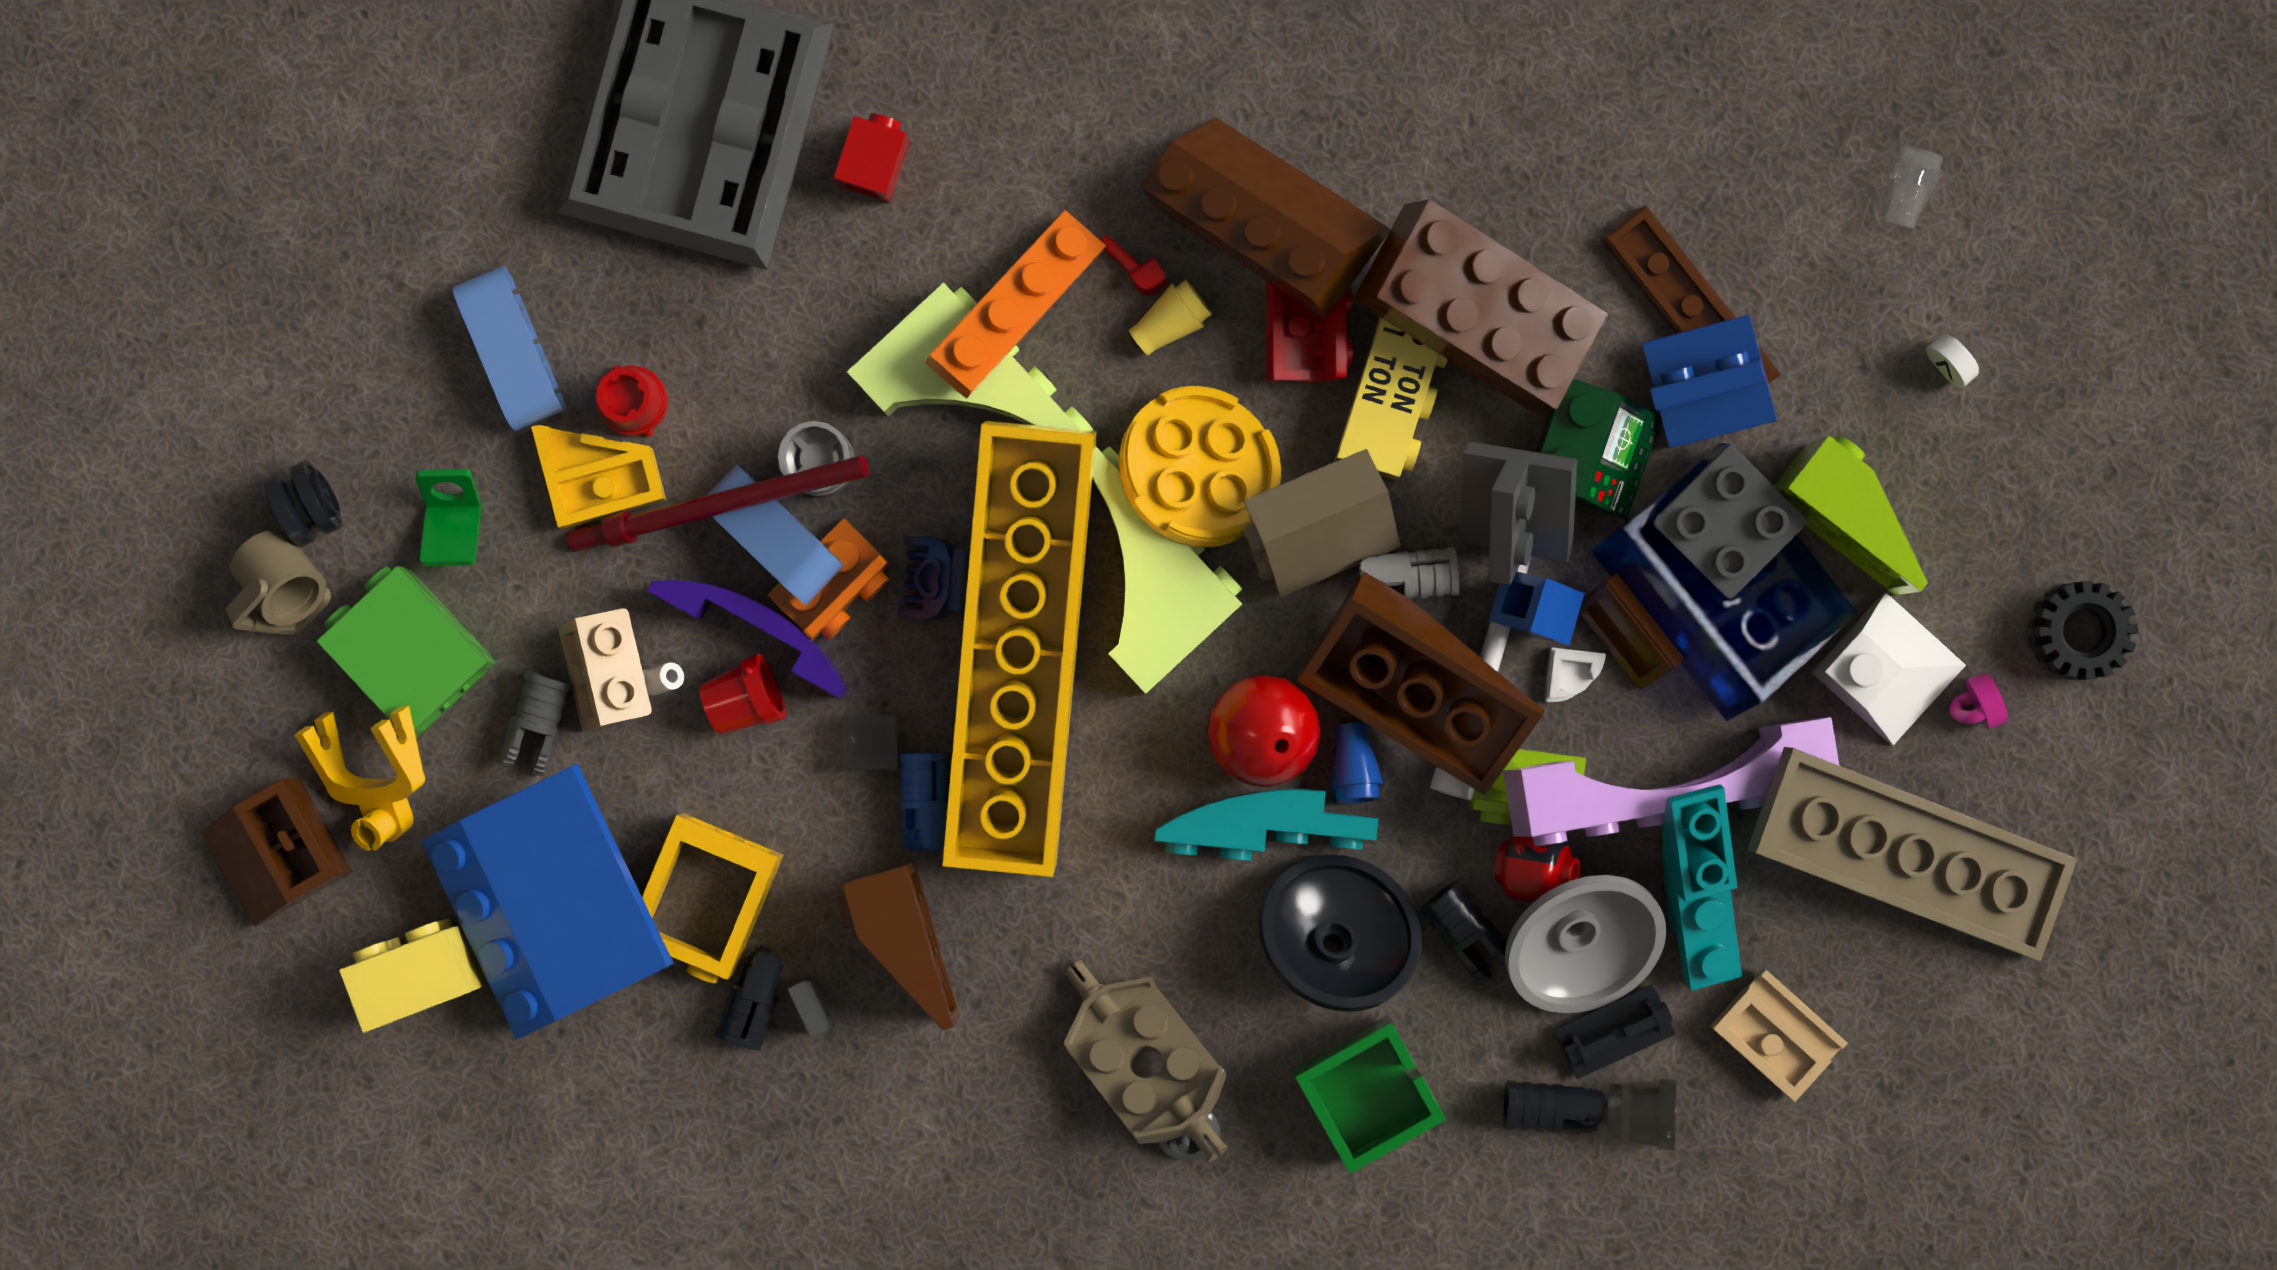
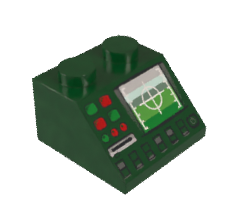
(1609, 441)

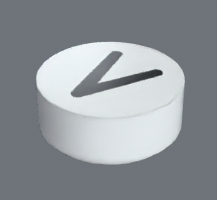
(1953, 360)

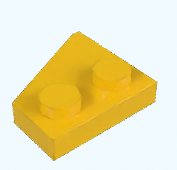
(595, 475)

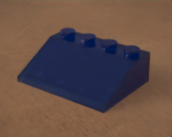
(1734, 645)

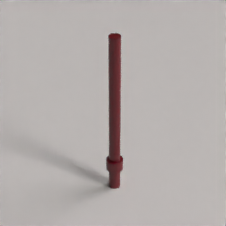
(624, 527)

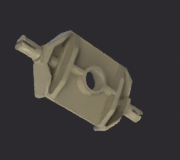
(1134, 1018)

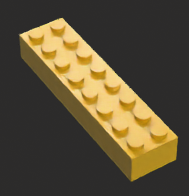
(1019, 648)

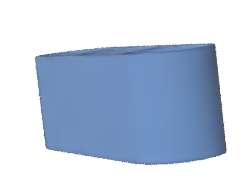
(507, 349)
(778, 541)

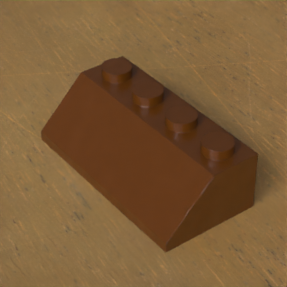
(1264, 214)

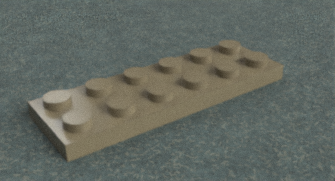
(1911, 853)

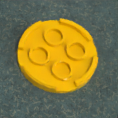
(1194, 463)

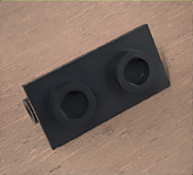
(1615, 1031)

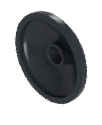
(1358, 912)

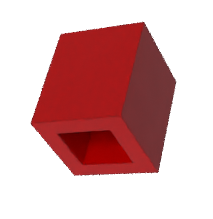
(872, 157)

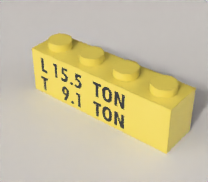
(1391, 400)

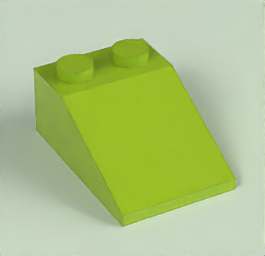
(1851, 512)

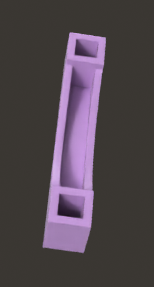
(1555, 798)

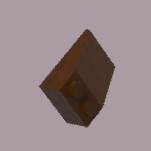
(898, 930)

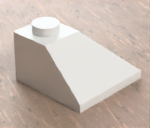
(1888, 668)

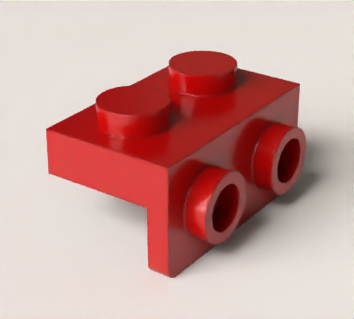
(1302, 343)

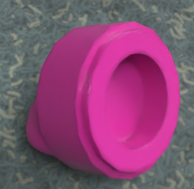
(1987, 702)

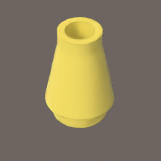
(1171, 317)

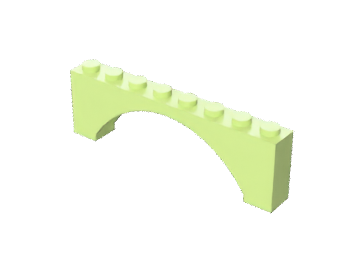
(1168, 589)

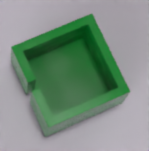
(1367, 1095)

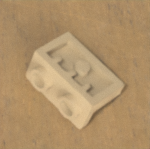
(604, 669)

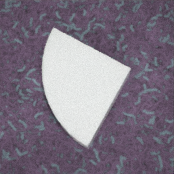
(1570, 673)

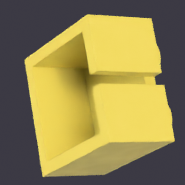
(409, 978)

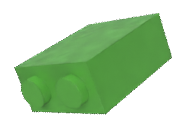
(405, 648)

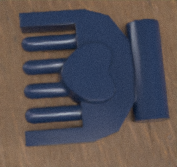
(939, 579)

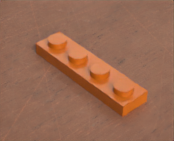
(1015, 304)

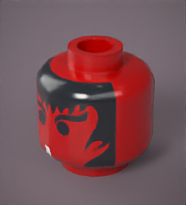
(1533, 870)

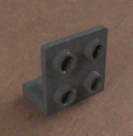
(1729, 520)

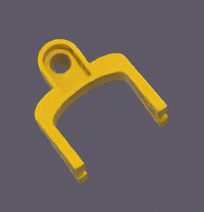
(381, 801)

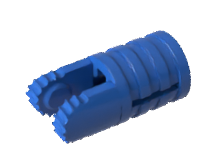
(924, 799)

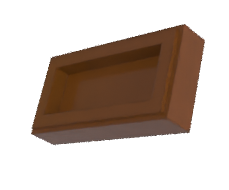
(1629, 631)

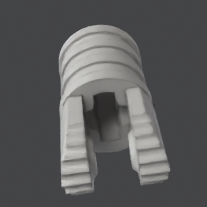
(1416, 573)

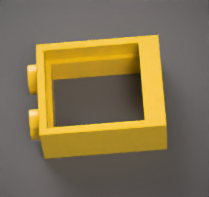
(729, 847)

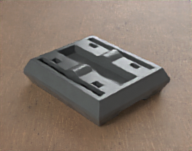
(694, 123)

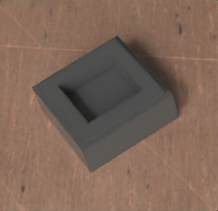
(811, 1006)

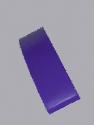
(696, 598)

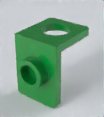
(450, 519)

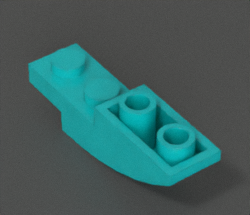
(1241, 823)
(1699, 886)

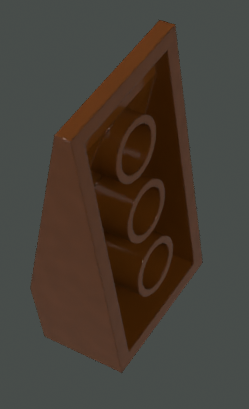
(1419, 685)

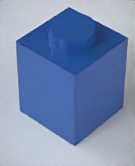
(1537, 608)

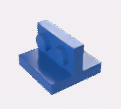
(1709, 381)

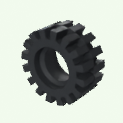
(2114, 630)

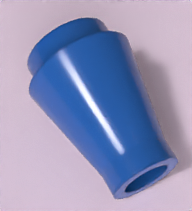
(1354, 767)

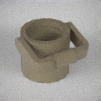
(278, 583)

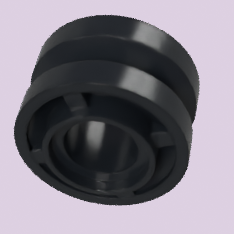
(303, 503)

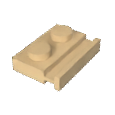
(1778, 1034)

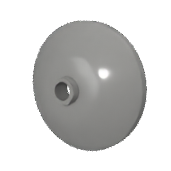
(1585, 944)

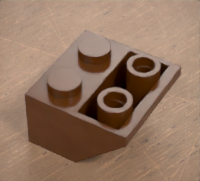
(275, 849)

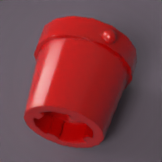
(631, 400)
(743, 697)

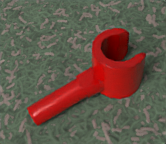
(1145, 277)

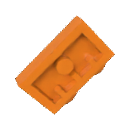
(859, 576)

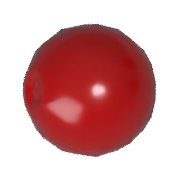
(1263, 731)

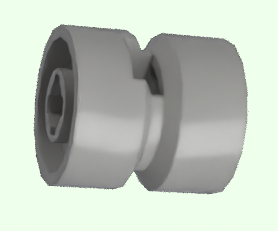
(811, 446)

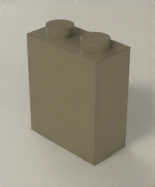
(1320, 523)

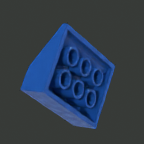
(546, 901)

